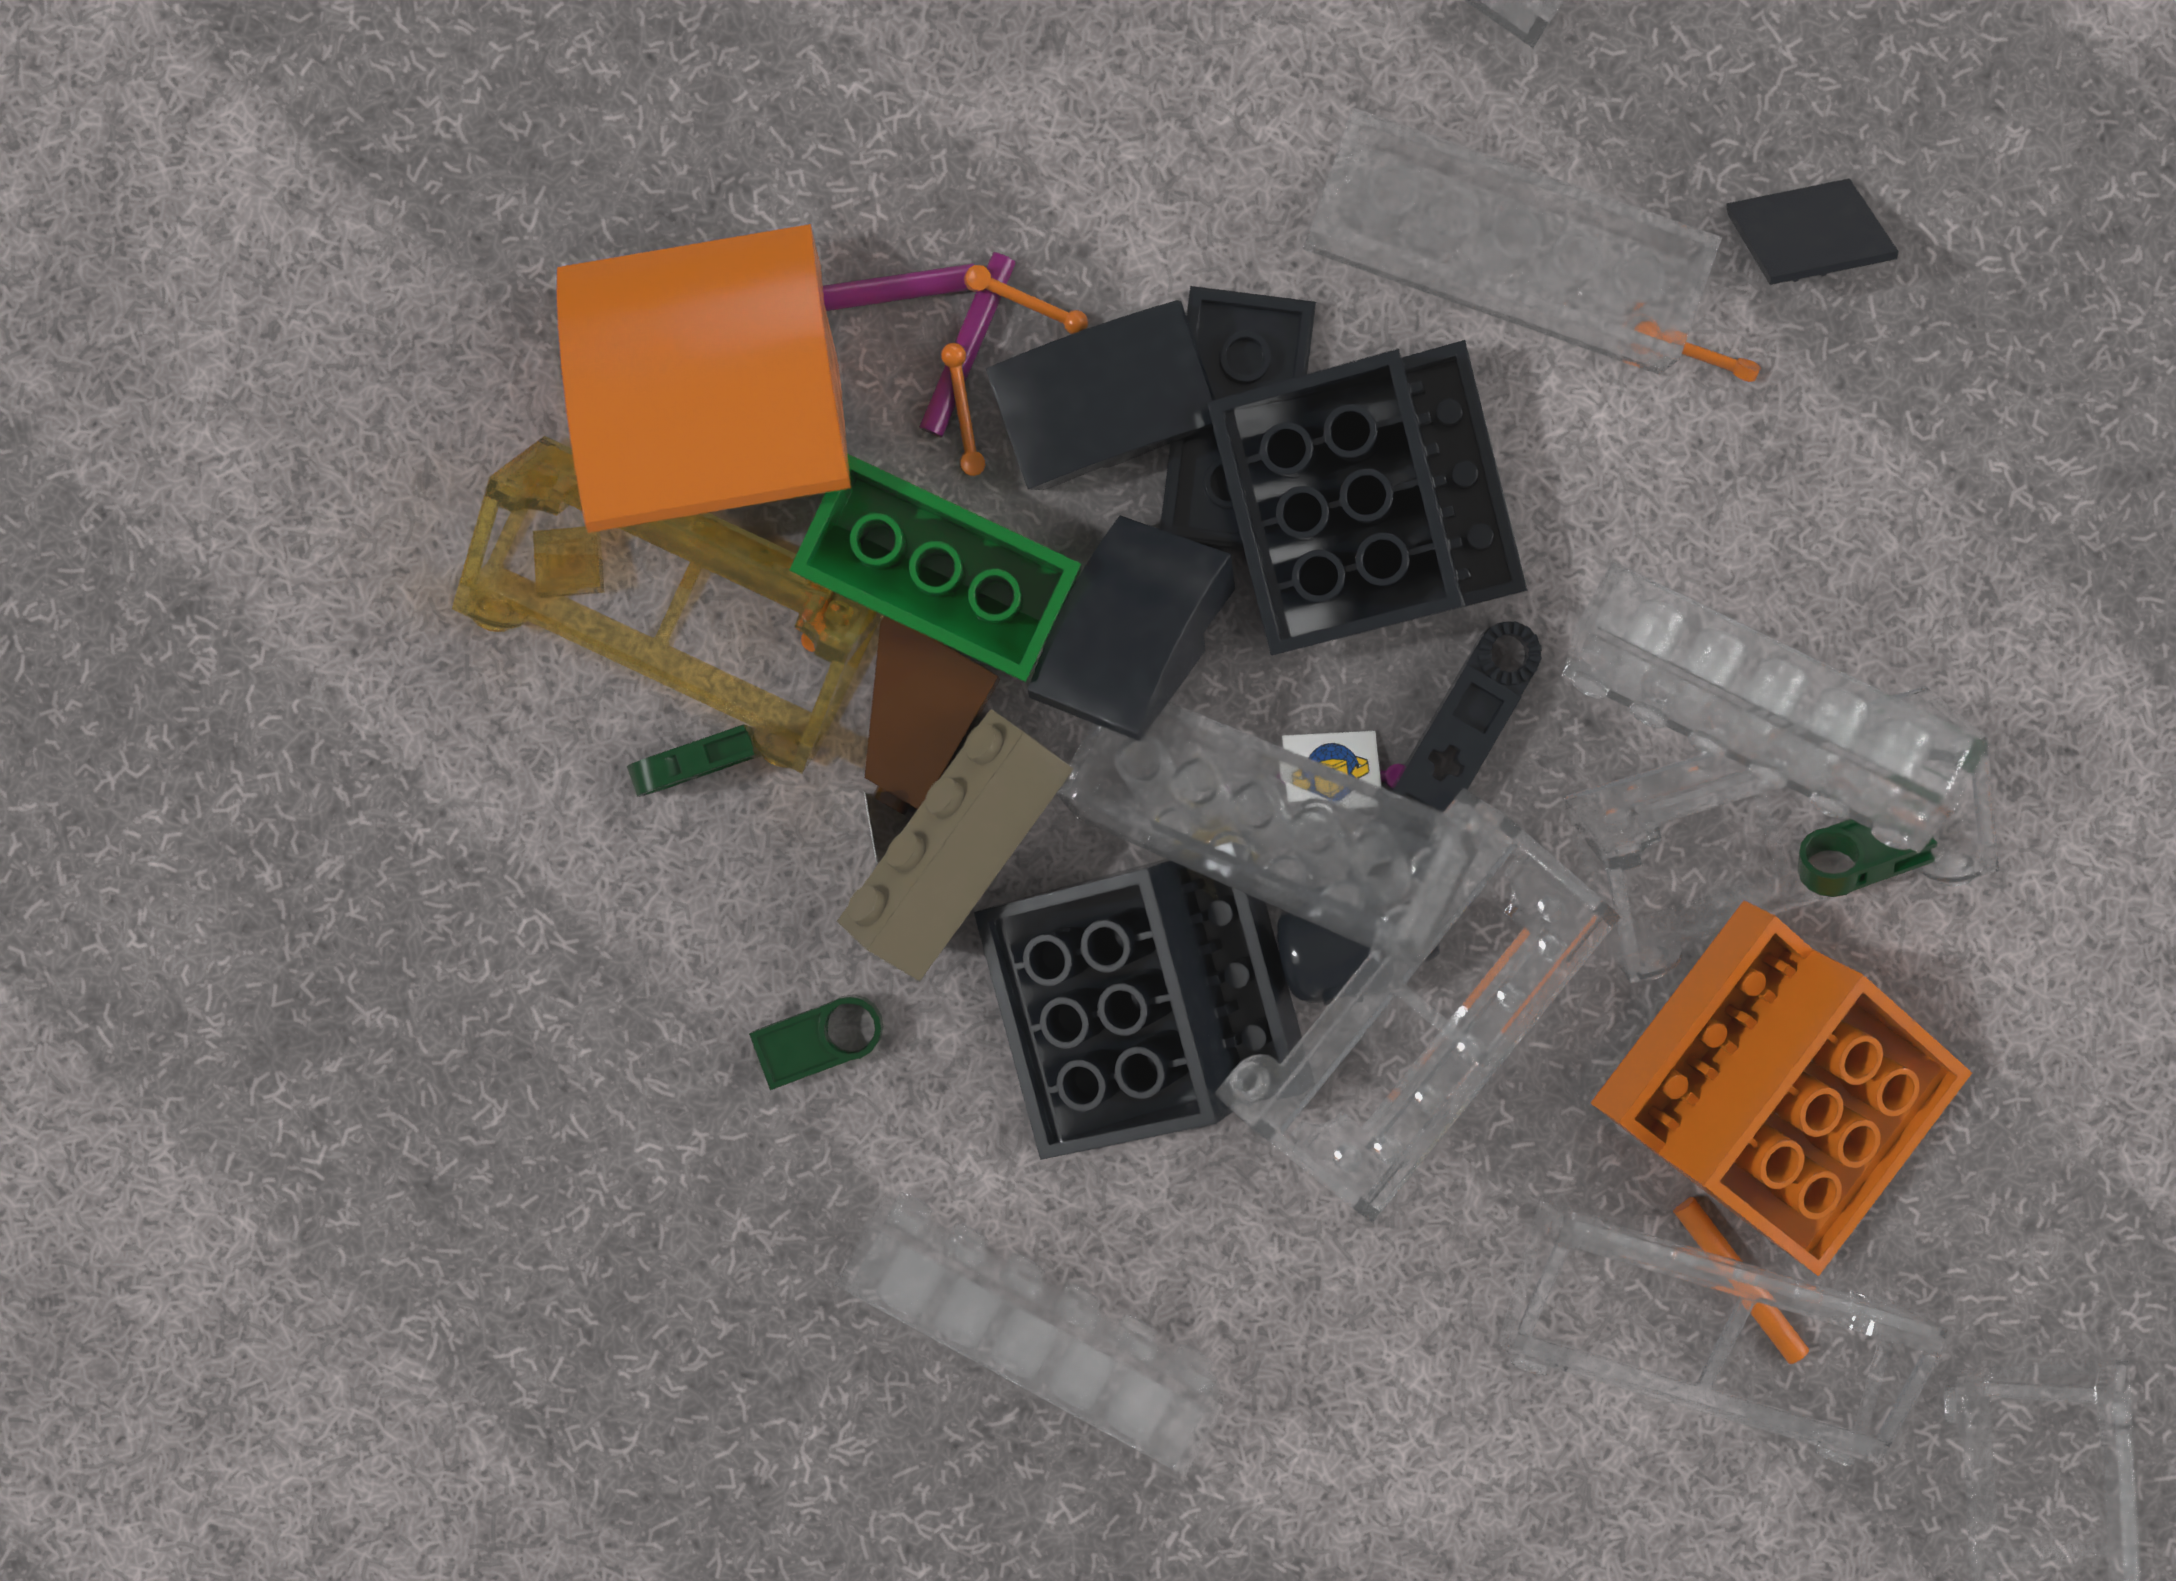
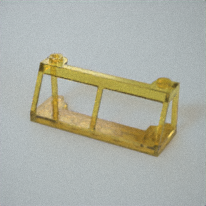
(502, 600)

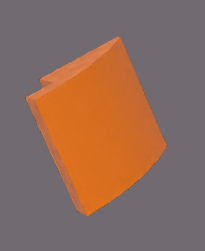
(700, 378)
(1782, 1086)

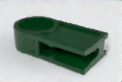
(693, 760)
(1872, 859)
(802, 1043)

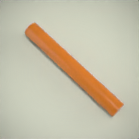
(1767, 1316)

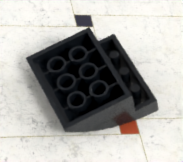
(1367, 496)
(1134, 1002)

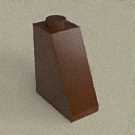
(919, 713)

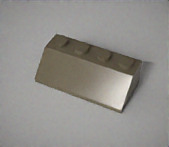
(954, 845)

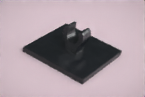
(1811, 231)

